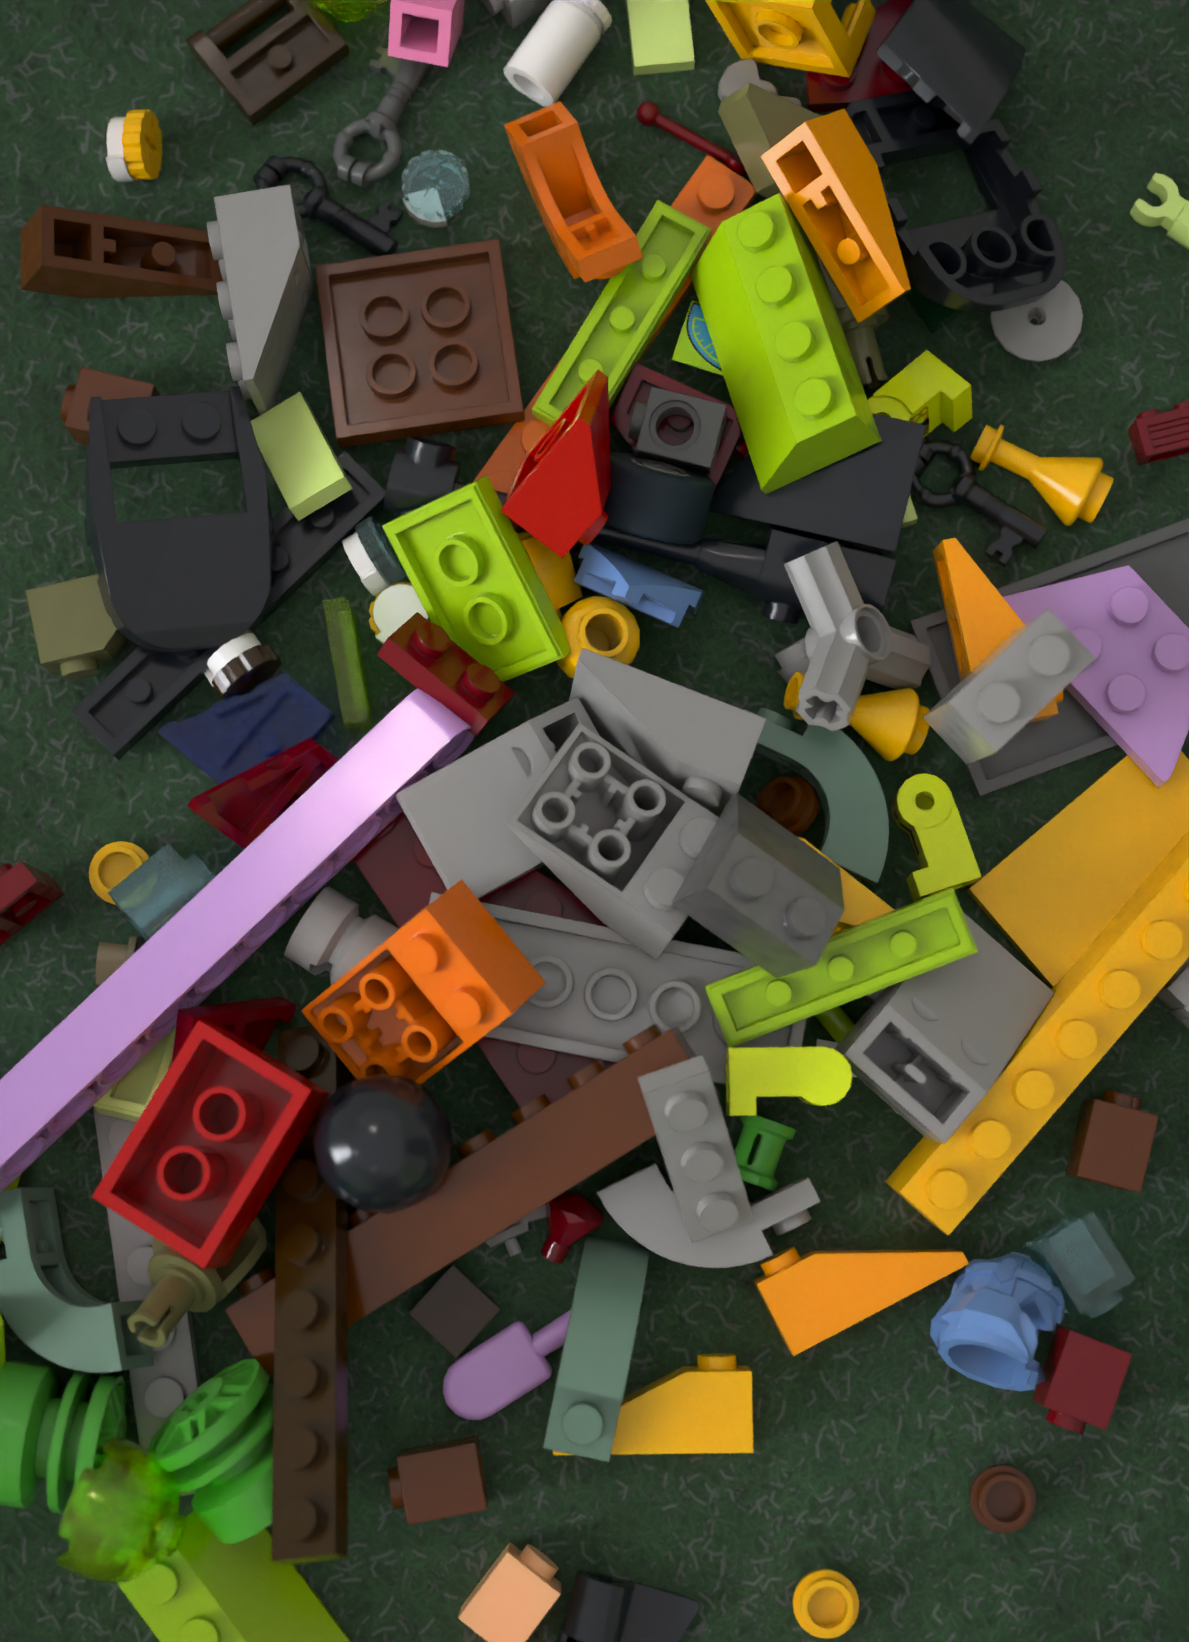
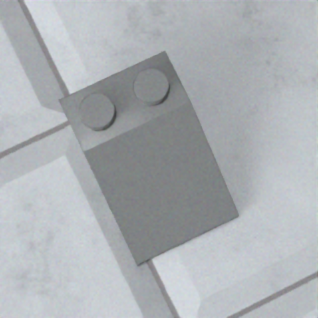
(668, 728)

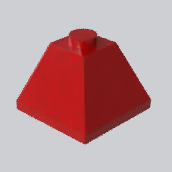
(567, 474)

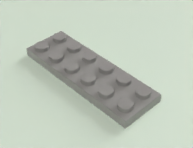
(610, 990)

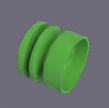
(52, 1434)
(224, 1450)

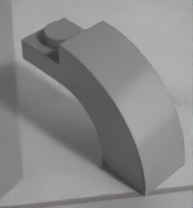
(652, 1217)

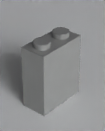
(1009, 687)

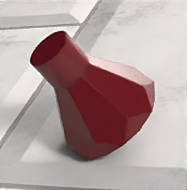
(568, 1221)

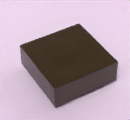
(455, 1310)

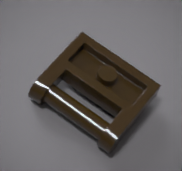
(273, 63)

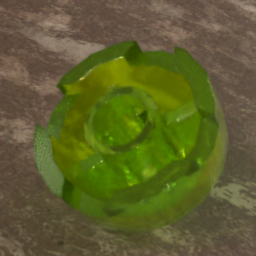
(121, 1516)

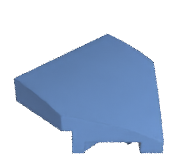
(636, 585)

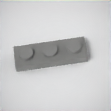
(696, 1148)

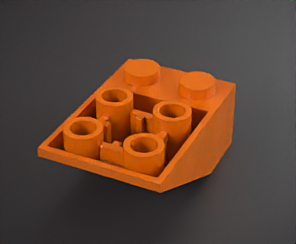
(425, 991)

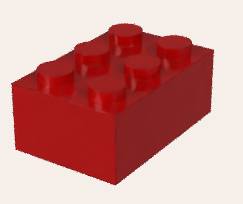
(210, 1145)

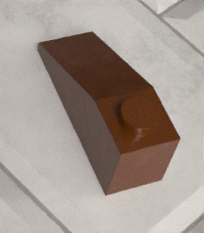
(114, 256)

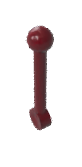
(649, 115)

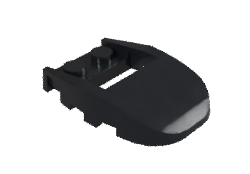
(977, 259)
(182, 577)

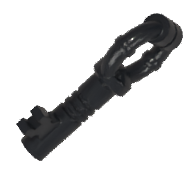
(317, 204)
(965, 490)

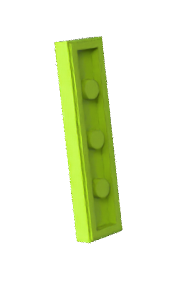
(627, 310)
(850, 967)

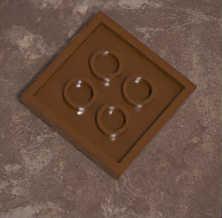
(419, 343)

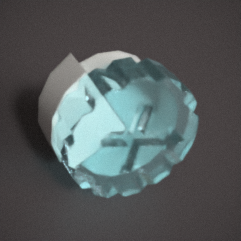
(434, 187)
(373, 556)

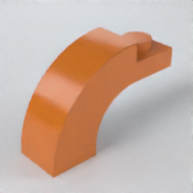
(570, 196)

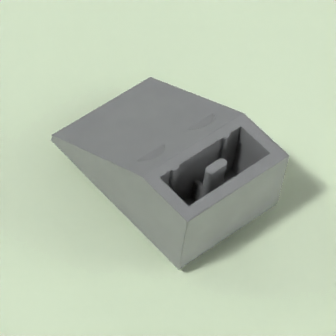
(263, 285)
(466, 805)
(614, 836)
(946, 1035)

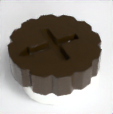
(241, 666)

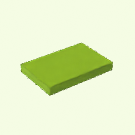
(479, 580)

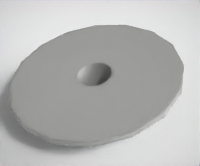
(1057, 327)

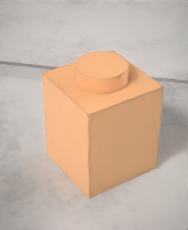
(512, 1596)

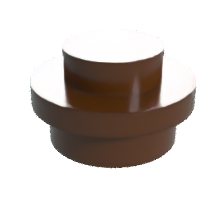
(790, 803)
(1002, 1498)

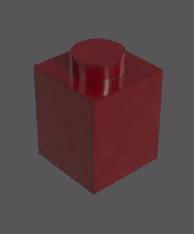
(1081, 1381)

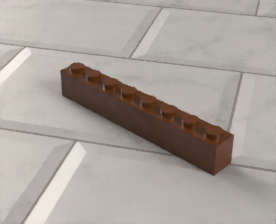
(488, 1188)

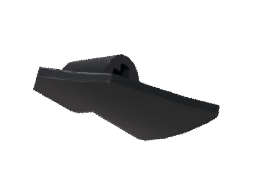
(624, 1611)

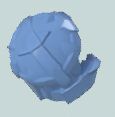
(995, 1320)

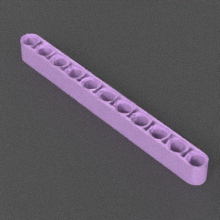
(221, 927)

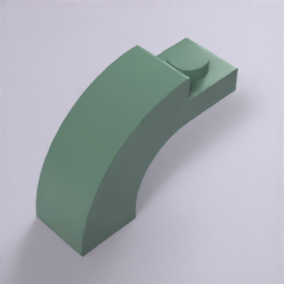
(846, 787)
(48, 1304)
(597, 1348)

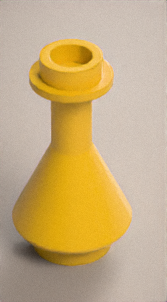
(1068, 484)
(885, 720)

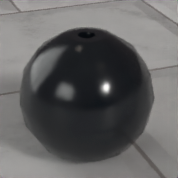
(382, 1143)

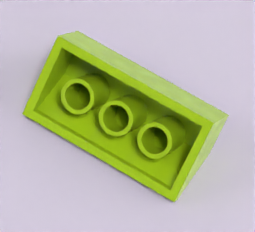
(781, 345)
(229, 1594)

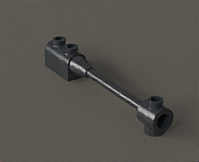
(429, 471)

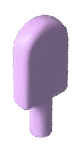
(502, 1369)

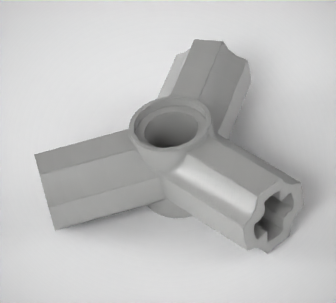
(846, 641)

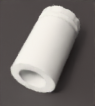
(556, 48)

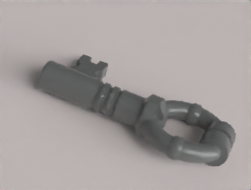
(381, 123)

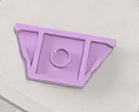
(1141, 662)

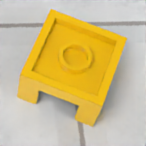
(796, 32)

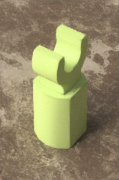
(1171, 215)

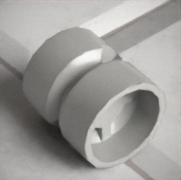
(334, 936)

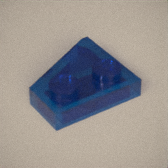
(249, 727)

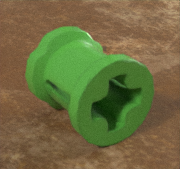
(761, 1149)

